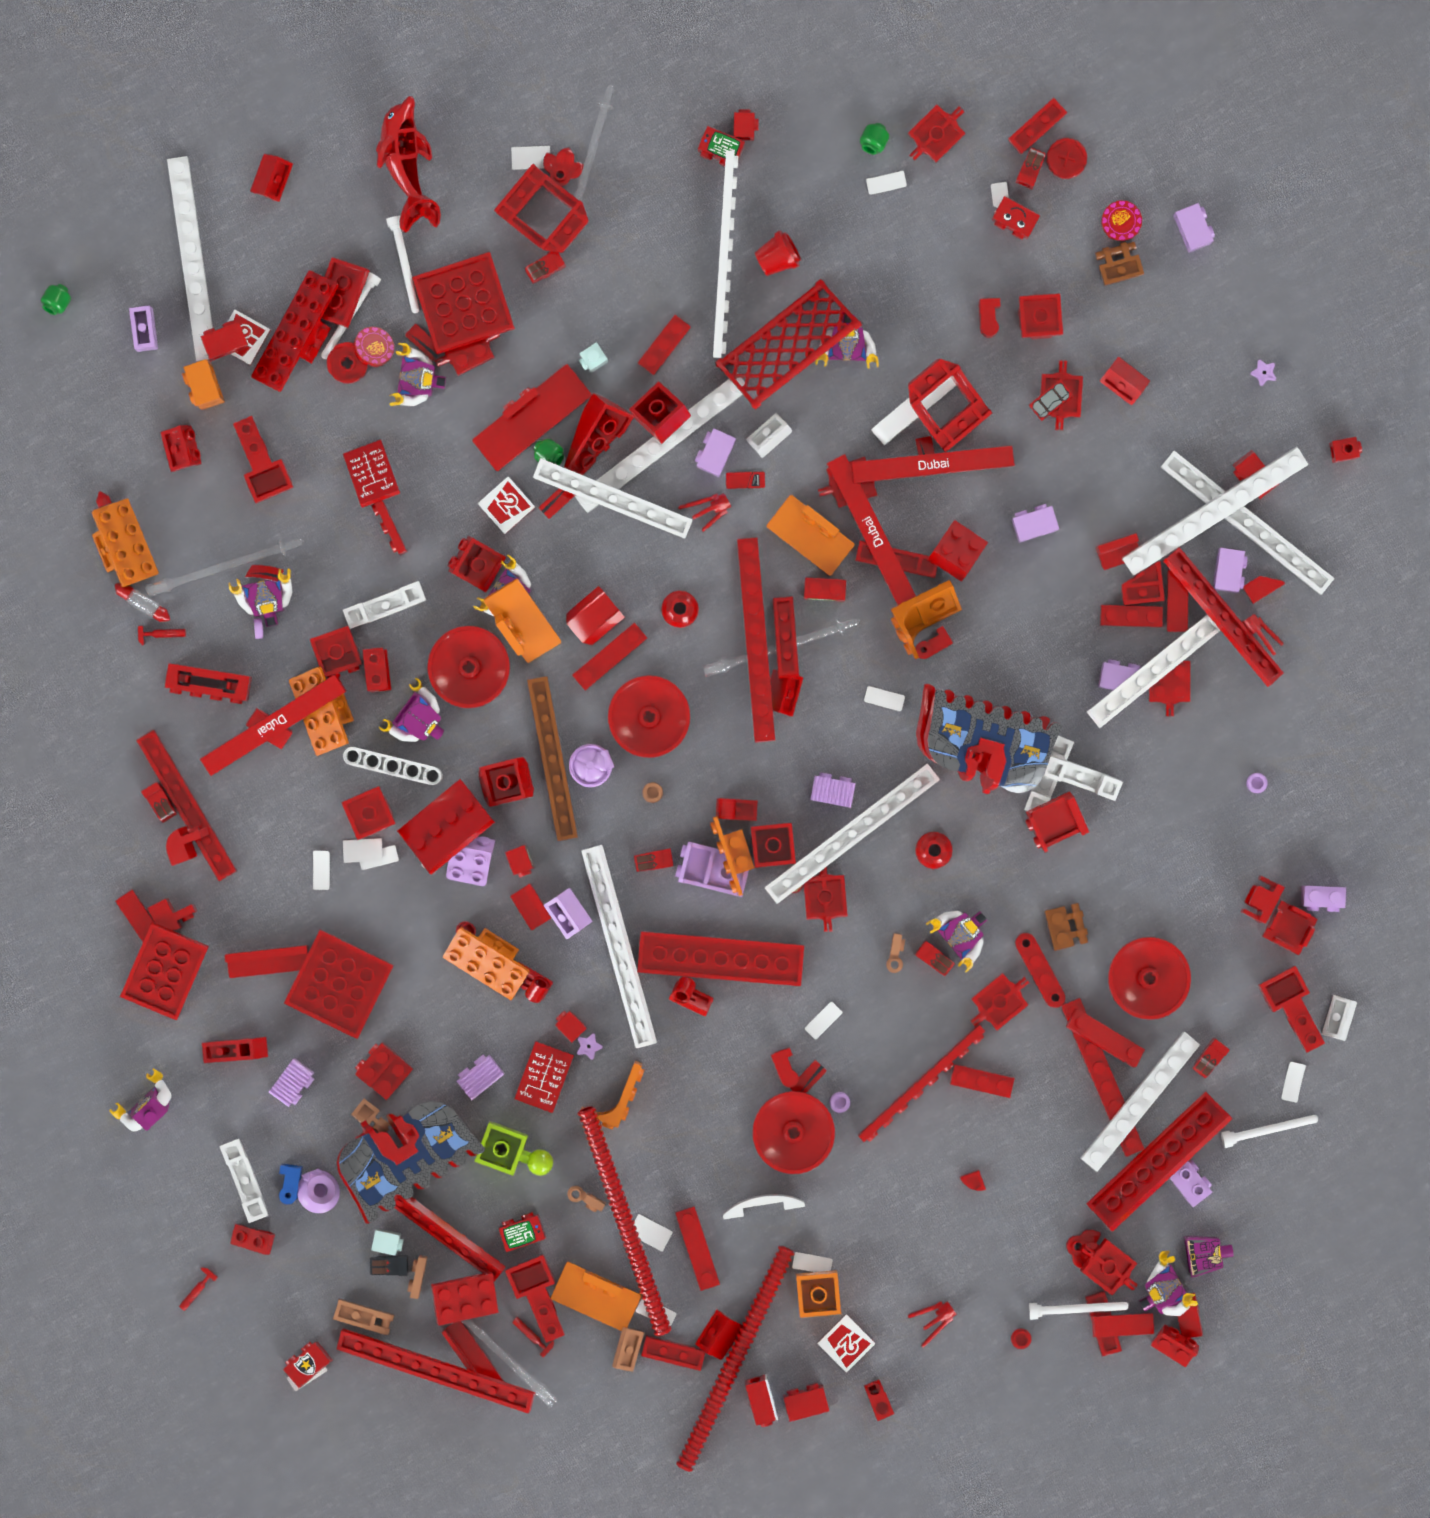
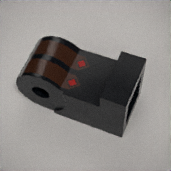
(389, 1265)

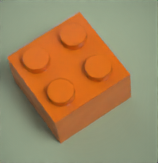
(203, 384)
(818, 1293)

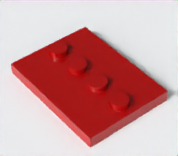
(445, 826)
(164, 971)

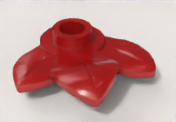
(563, 164)
(1089, 1237)

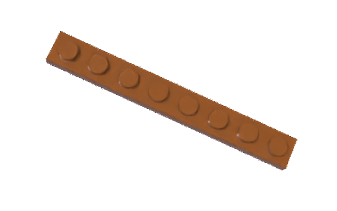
(552, 758)

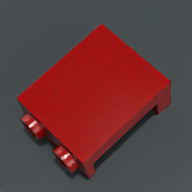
(377, 670)
(1055, 821)

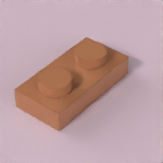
(419, 1269)
(628, 1349)

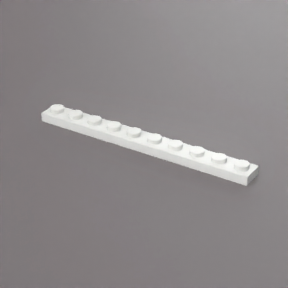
(726, 245)
(190, 251)
(654, 450)
(1215, 511)
(1250, 525)
(852, 833)
(619, 946)

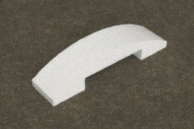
(384, 605)
(1083, 777)
(1043, 791)
(244, 1180)
(737, 1210)

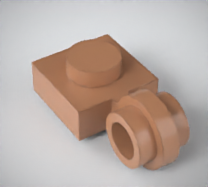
(896, 946)
(368, 1112)
(593, 1202)

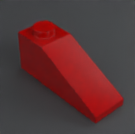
(235, 1050)

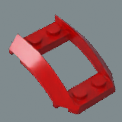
(523, 192)
(960, 424)

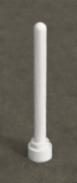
(393, 223)
(371, 281)
(1229, 1138)
(1039, 1310)

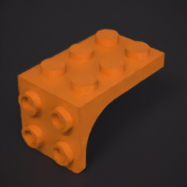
(923, 612)
(613, 1117)

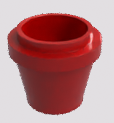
(778, 254)

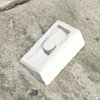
(769, 435)
(1339, 1017)

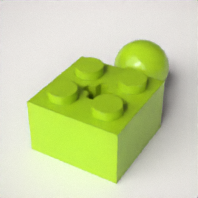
(539, 1161)

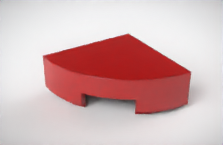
(973, 1181)

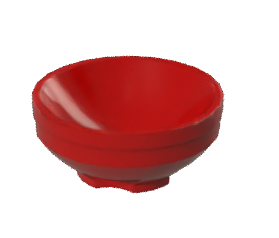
(684, 619)
(923, 846)

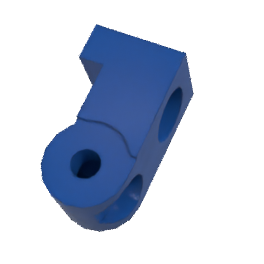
(291, 1182)

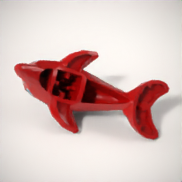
(400, 151)

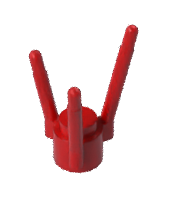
(719, 504)
(1255, 625)
(945, 1313)

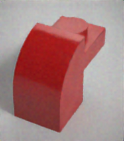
(180, 845)
(165, 916)

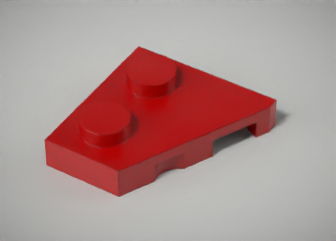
(1144, 587)

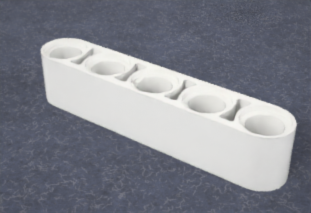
(905, 415)
(382, 766)

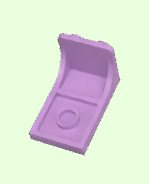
(705, 869)

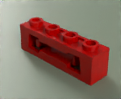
(241, 688)

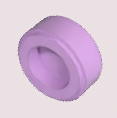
(258, 627)
(1256, 783)
(839, 1102)

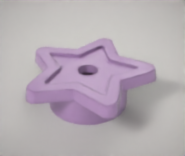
(1262, 378)
(590, 1052)

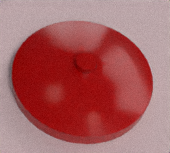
(468, 667)
(649, 716)
(1149, 978)
(793, 1132)

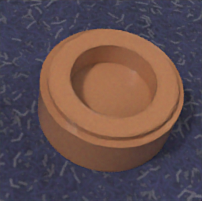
(652, 792)

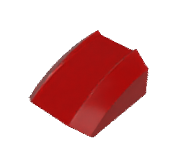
(593, 617)
(506, 781)

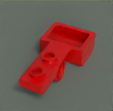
(267, 476)
(1286, 992)
(531, 1281)

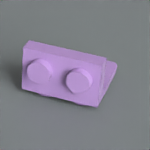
(472, 862)

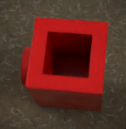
(745, 125)
(1345, 449)

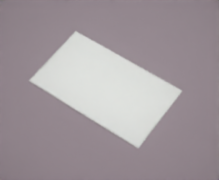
(526, 156)
(362, 850)
(652, 1233)

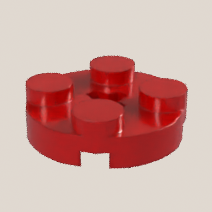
(341, 373)

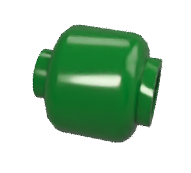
(874, 138)
(55, 299)
(549, 451)

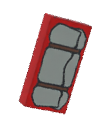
(1051, 400)

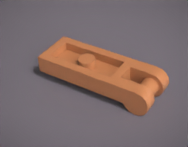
(362, 1316)

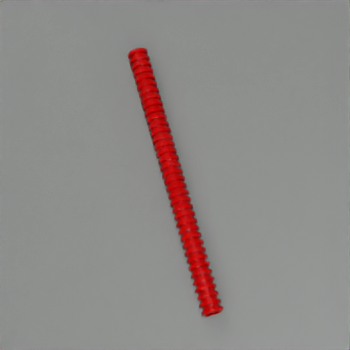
(624, 1221)
(735, 1359)

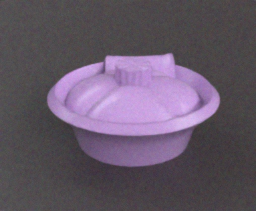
(590, 765)
(318, 1191)

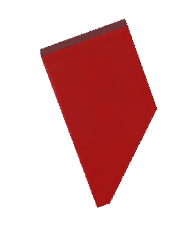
(1261, 587)

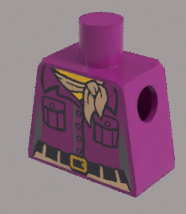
(1205, 1254)

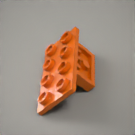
(810, 535)
(122, 543)
(521, 621)
(326, 723)
(735, 852)
(487, 960)
(595, 1296)

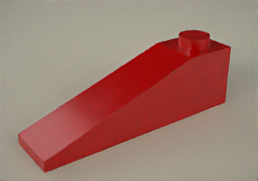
(596, 429)

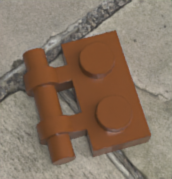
(1121, 269)
(1060, 929)

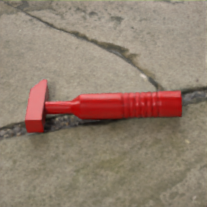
(163, 633)
(198, 1288)
(532, 1336)

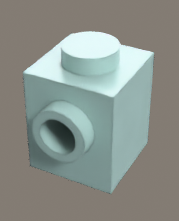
(593, 358)
(387, 1242)

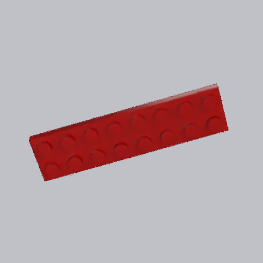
(720, 958)
(1159, 1161)

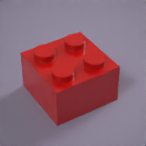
(660, 412)
(958, 550)
(773, 845)

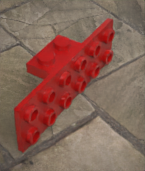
(298, 333)
(531, 417)

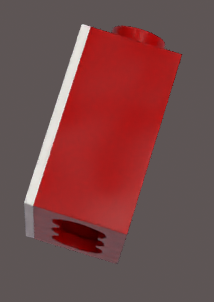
(761, 1400)

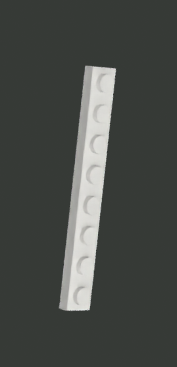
(612, 498)
(1153, 671)
(1140, 1101)

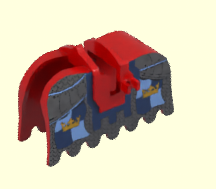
(1006, 747)
(379, 1170)

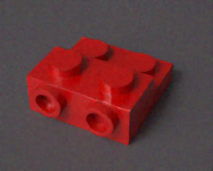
(476, 563)
(336, 652)
(383, 1070)

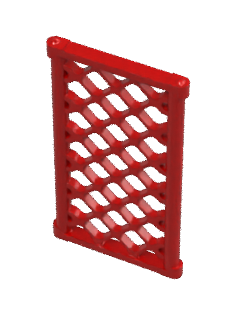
(794, 366)

